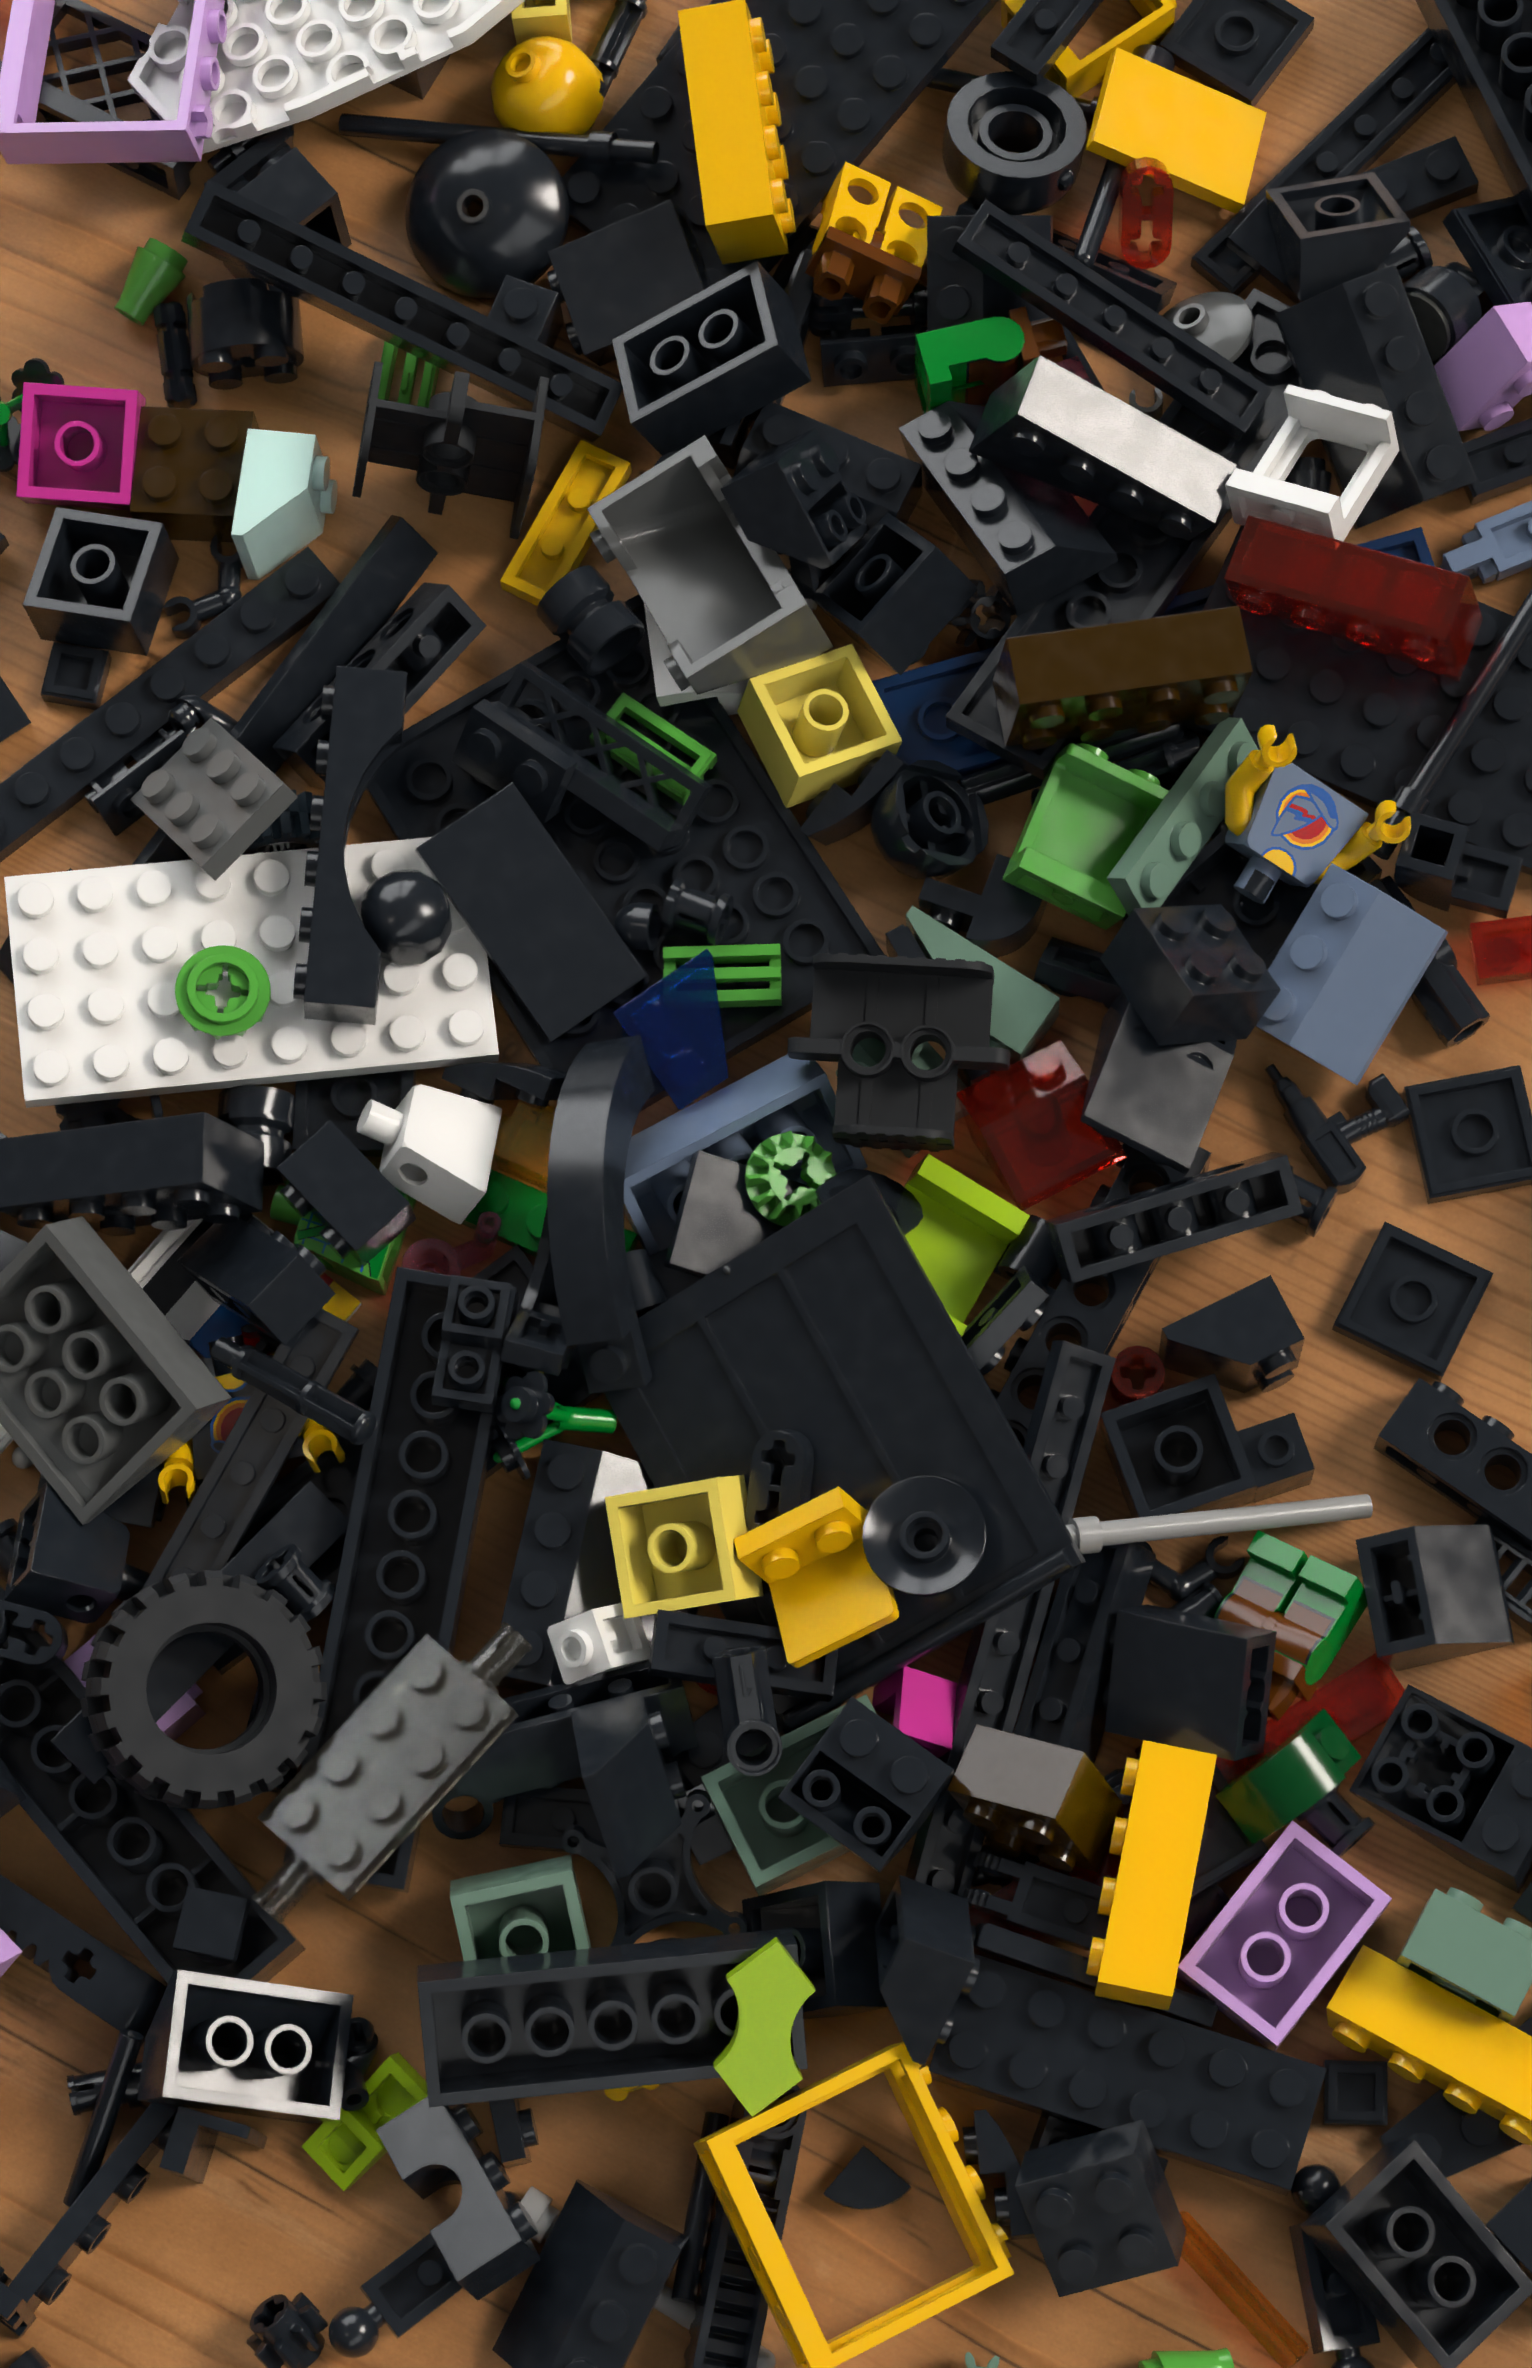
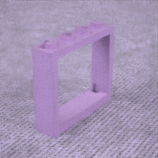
(112, 141)

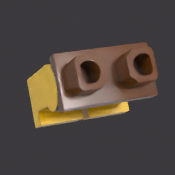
(869, 246)

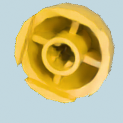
(546, 87)

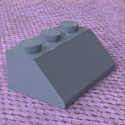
(1347, 973)

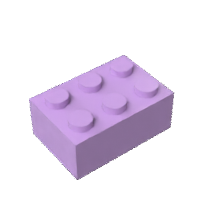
(1283, 1936)

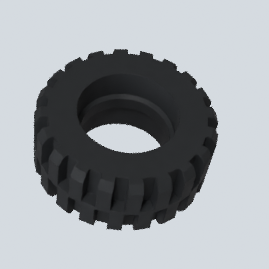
(285, 1675)

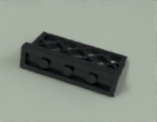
(61, 106)

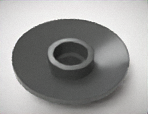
(1216, 320)

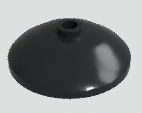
(520, 217)

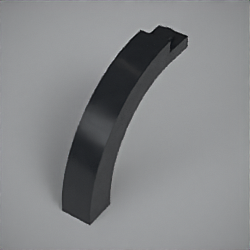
(587, 1212)

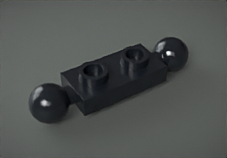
(397, 2297)
(1332, 2309)

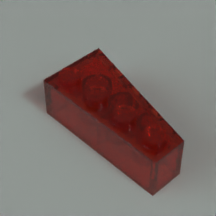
(1357, 595)

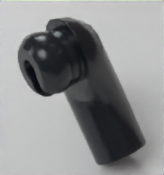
(194, 712)
(360, 2053)

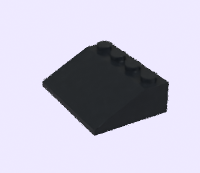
(567, 1552)

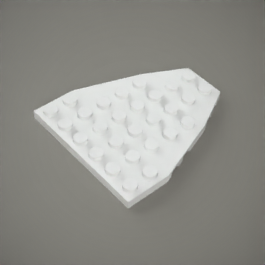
(306, 56)

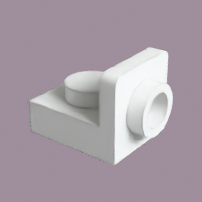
(597, 1643)

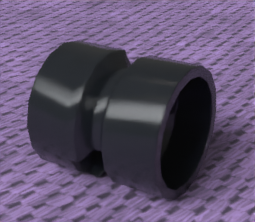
(583, 611)
(265, 1115)

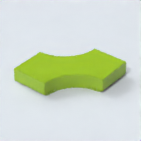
(759, 2056)

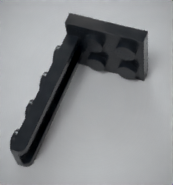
(85, 2221)

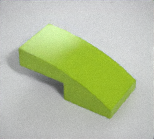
(352, 2145)

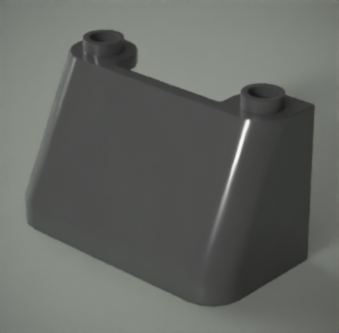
(710, 590)

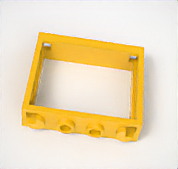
(957, 2184)

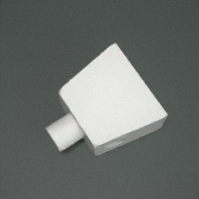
(435, 1147)

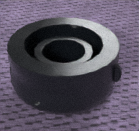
(1015, 116)

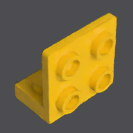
(819, 1576)

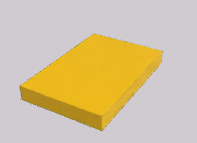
(1191, 128)

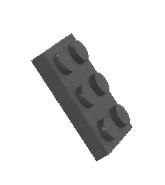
(213, 798)

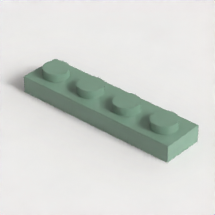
(1181, 821)

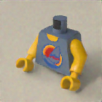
(1295, 823)

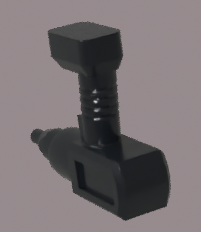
(1329, 1140)

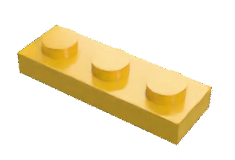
(563, 525)

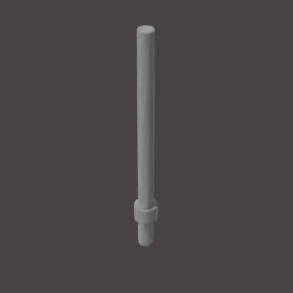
(1093, 1534)

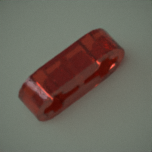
(1133, 213)

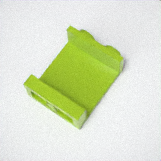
(959, 1233)

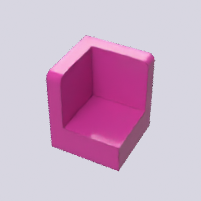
(920, 1706)

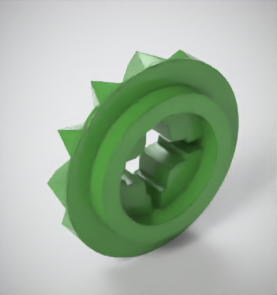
(204, 972)
(767, 1185)

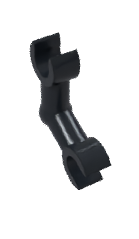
(213, 603)
(1181, 1585)

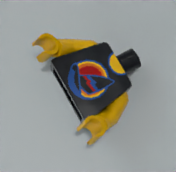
(204, 1447)

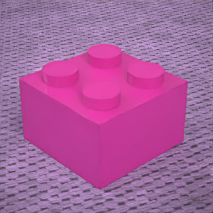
(78, 445)

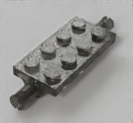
(388, 1768)

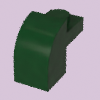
(1289, 1777)

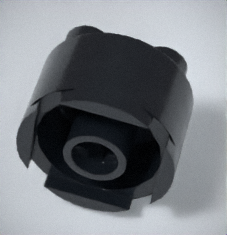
(244, 333)

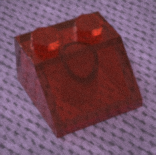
(1032, 1126)

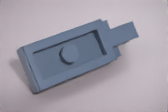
(1495, 546)

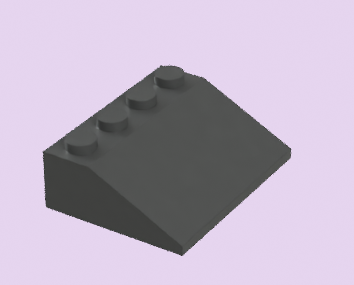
(93, 1370)

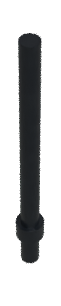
(598, 147)
(1415, 794)

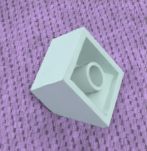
(280, 498)

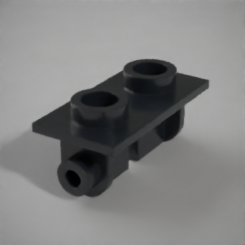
(859, 358)
(114, 790)

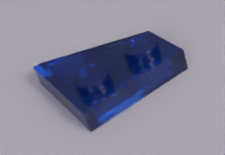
(681, 1030)

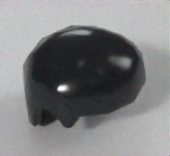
(407, 916)

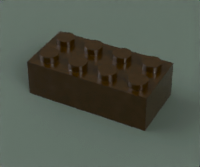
(1121, 677)

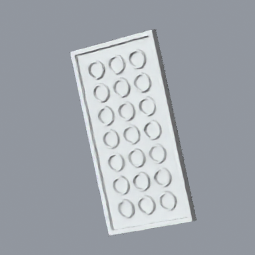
(103, 960)

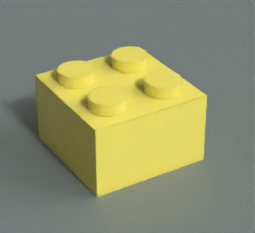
(817, 723)
(679, 1546)

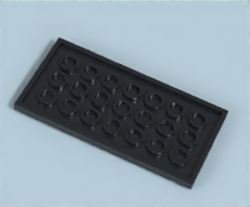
(839, 87)
(1372, 719)

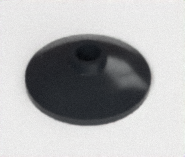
(920, 1508)

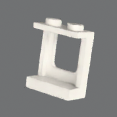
(1312, 417)

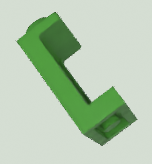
(1080, 831)

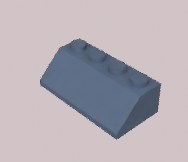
(730, 1125)

